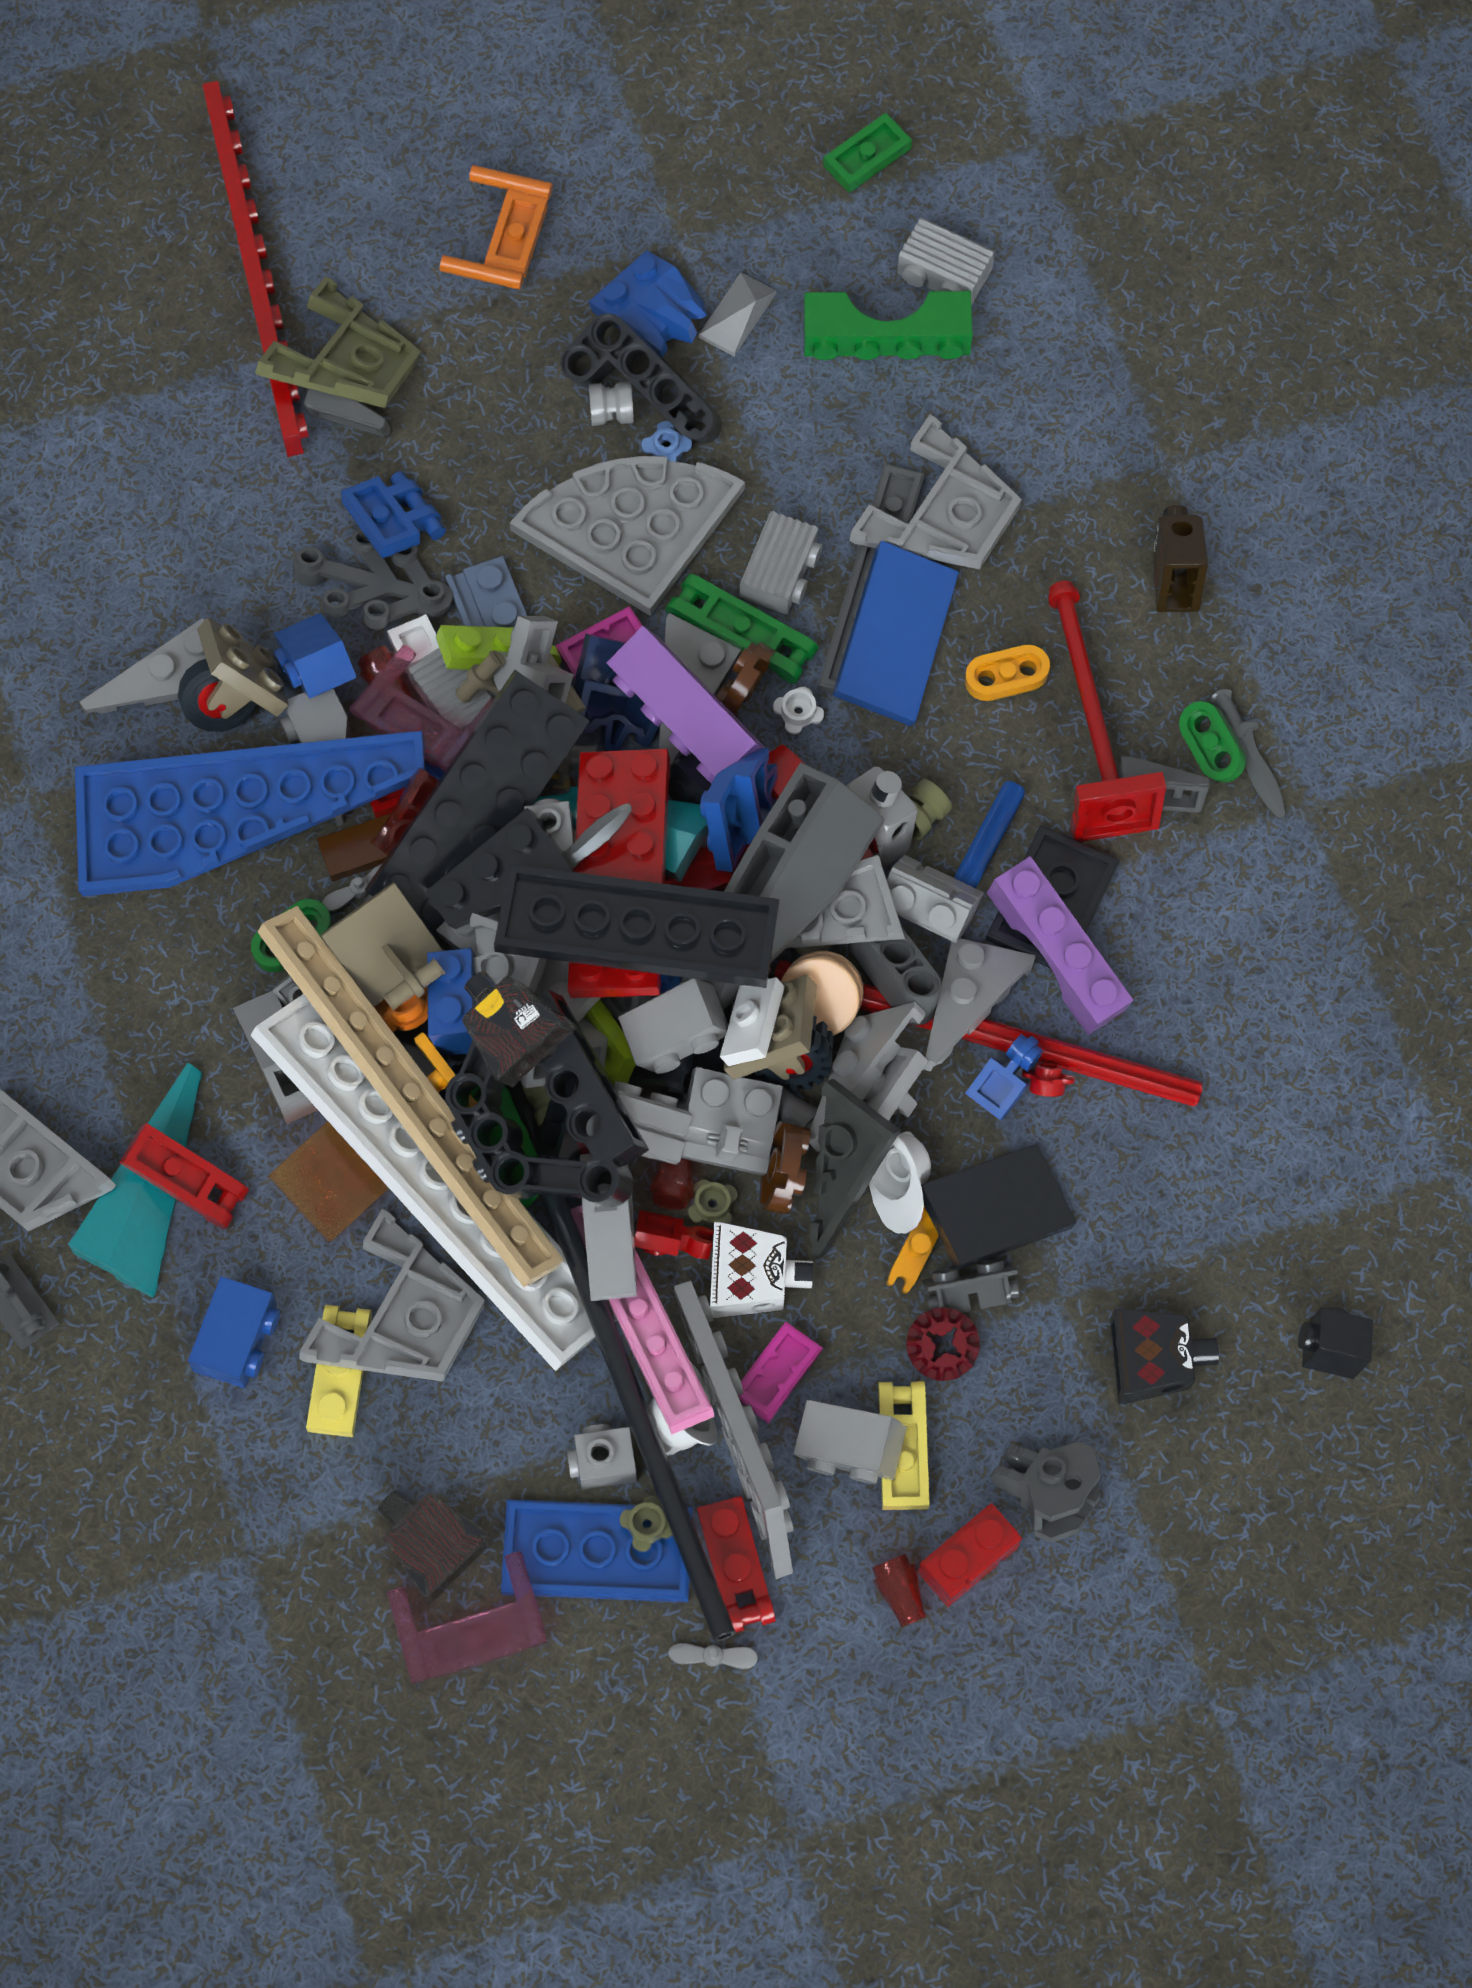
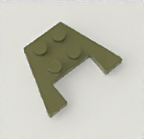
(357, 363)

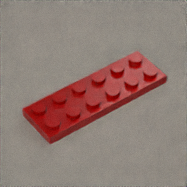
(632, 853)

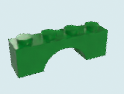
(839, 329)

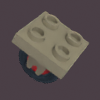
(230, 681)

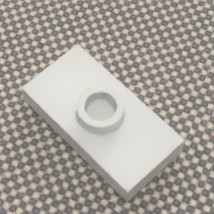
(752, 1022)

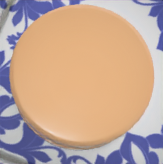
(838, 987)

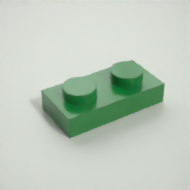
(867, 152)

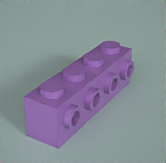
(682, 703)

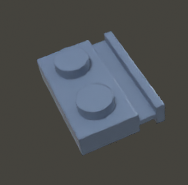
(486, 595)

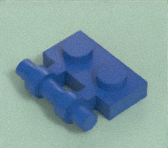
(383, 519)

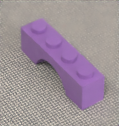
(1039, 913)

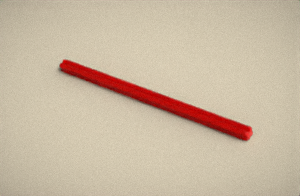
(1068, 1055)

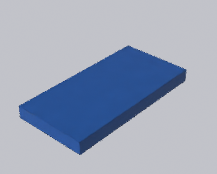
(895, 633)
(588, 1554)

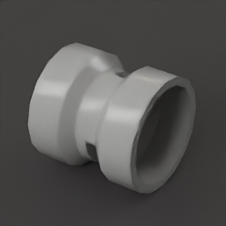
(611, 403)

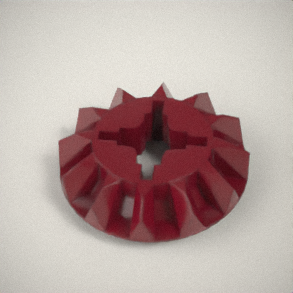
(939, 1322)

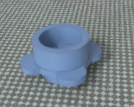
(666, 433)

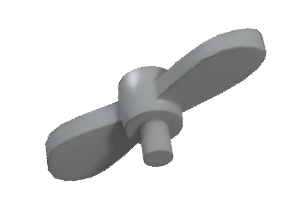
(340, 898)
(712, 1655)

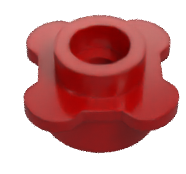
(1048, 1079)

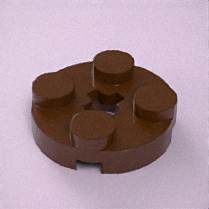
(750, 670)
(784, 1171)

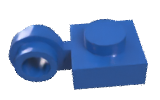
(999, 1086)

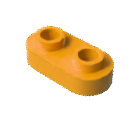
(1004, 670)

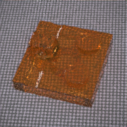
(327, 1182)

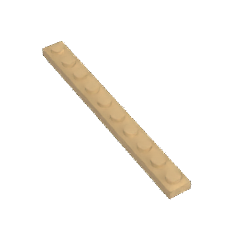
(407, 1093)

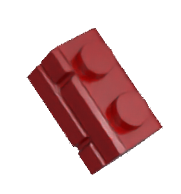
(969, 1555)

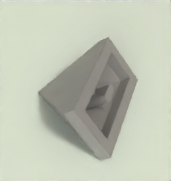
(737, 314)

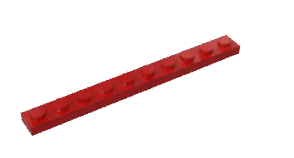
(252, 251)

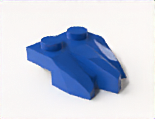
(653, 301)
(738, 806)

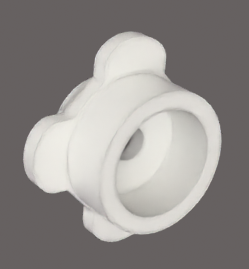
(798, 698)

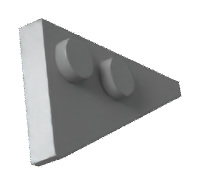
(704, 655)

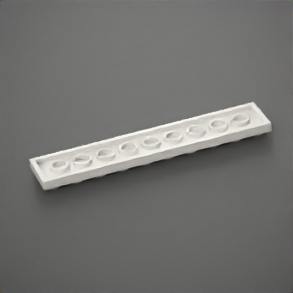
(313, 1058)

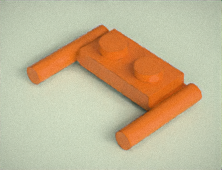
(514, 232)

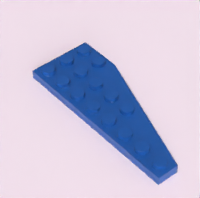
(187, 814)

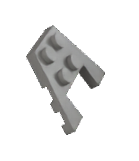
(959, 515)
(418, 1322)

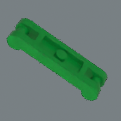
(742, 624)

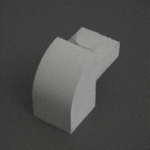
(529, 655)

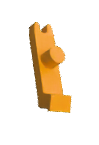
(443, 1073)
(914, 1253)

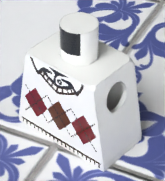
(752, 1271)

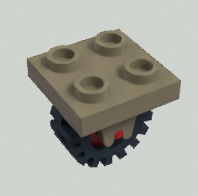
(798, 1047)

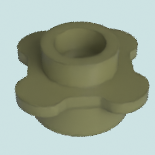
(707, 1191)
(634, 1518)

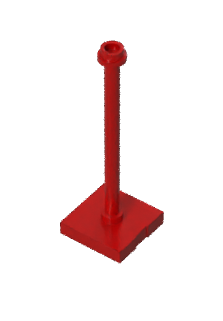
(1114, 804)

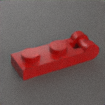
(183, 1175)
(735, 1561)

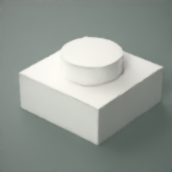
(417, 635)

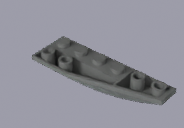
(803, 855)

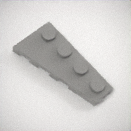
(858, 914)

